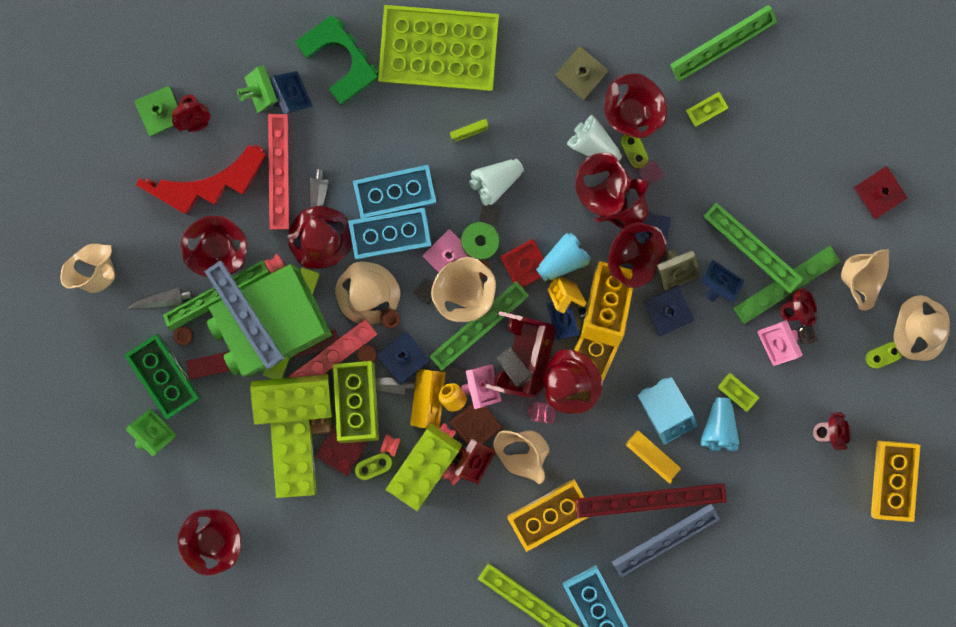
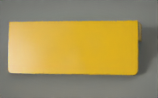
(563, 292)
(426, 404)
(653, 456)

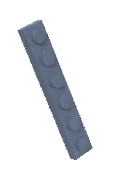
(244, 315)
(665, 540)

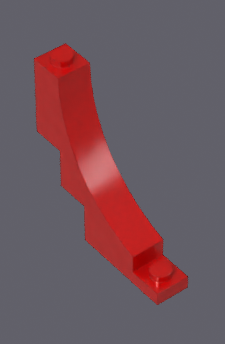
(185, 194)

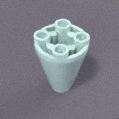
(593, 139)
(495, 179)

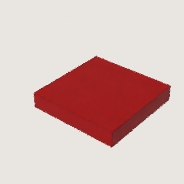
(523, 262)

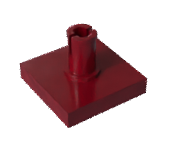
(880, 192)
(473, 461)

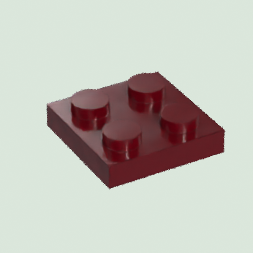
(340, 455)

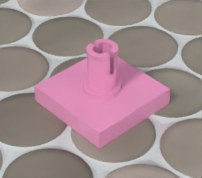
(445, 251)
(780, 342)
(480, 395)

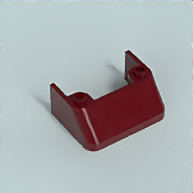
(533, 345)

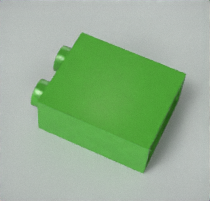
(285, 310)

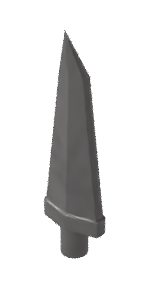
(318, 189)
(165, 299)
(391, 385)

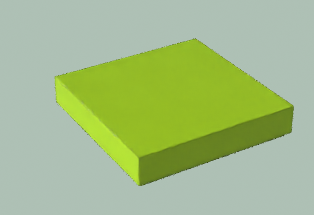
(469, 130)

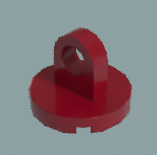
(190, 114)
(803, 306)
(837, 431)

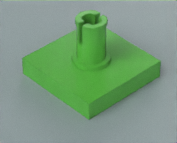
(258, 89)
(157, 110)
(150, 432)

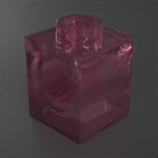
(541, 412)

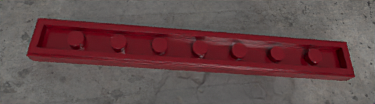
(216, 363)
(650, 500)

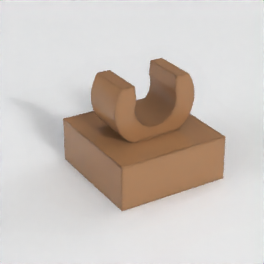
(321, 426)

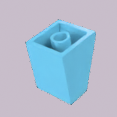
(667, 410)

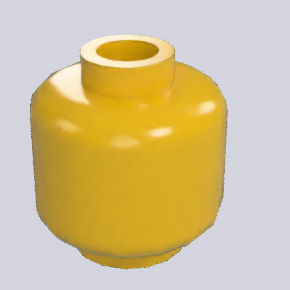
(452, 397)

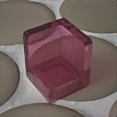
(651, 173)

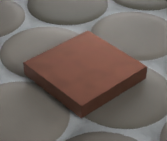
(475, 424)

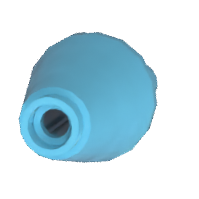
(563, 258)
(721, 427)

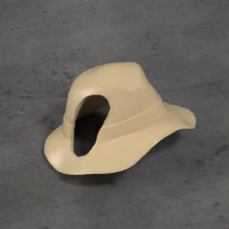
(95, 255)
(867, 275)
(462, 285)
(368, 288)
(914, 324)
(524, 465)

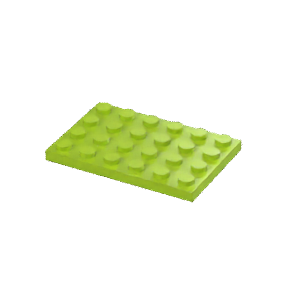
(438, 48)

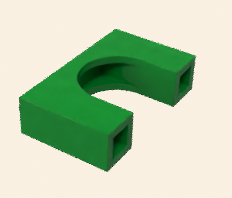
(331, 33)

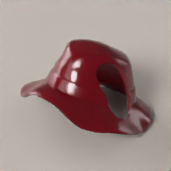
(639, 107)
(608, 195)
(636, 213)
(319, 241)
(214, 245)
(642, 256)
(570, 374)
(216, 540)

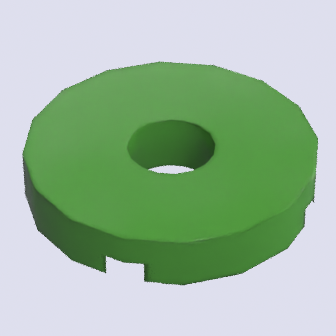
(482, 230)

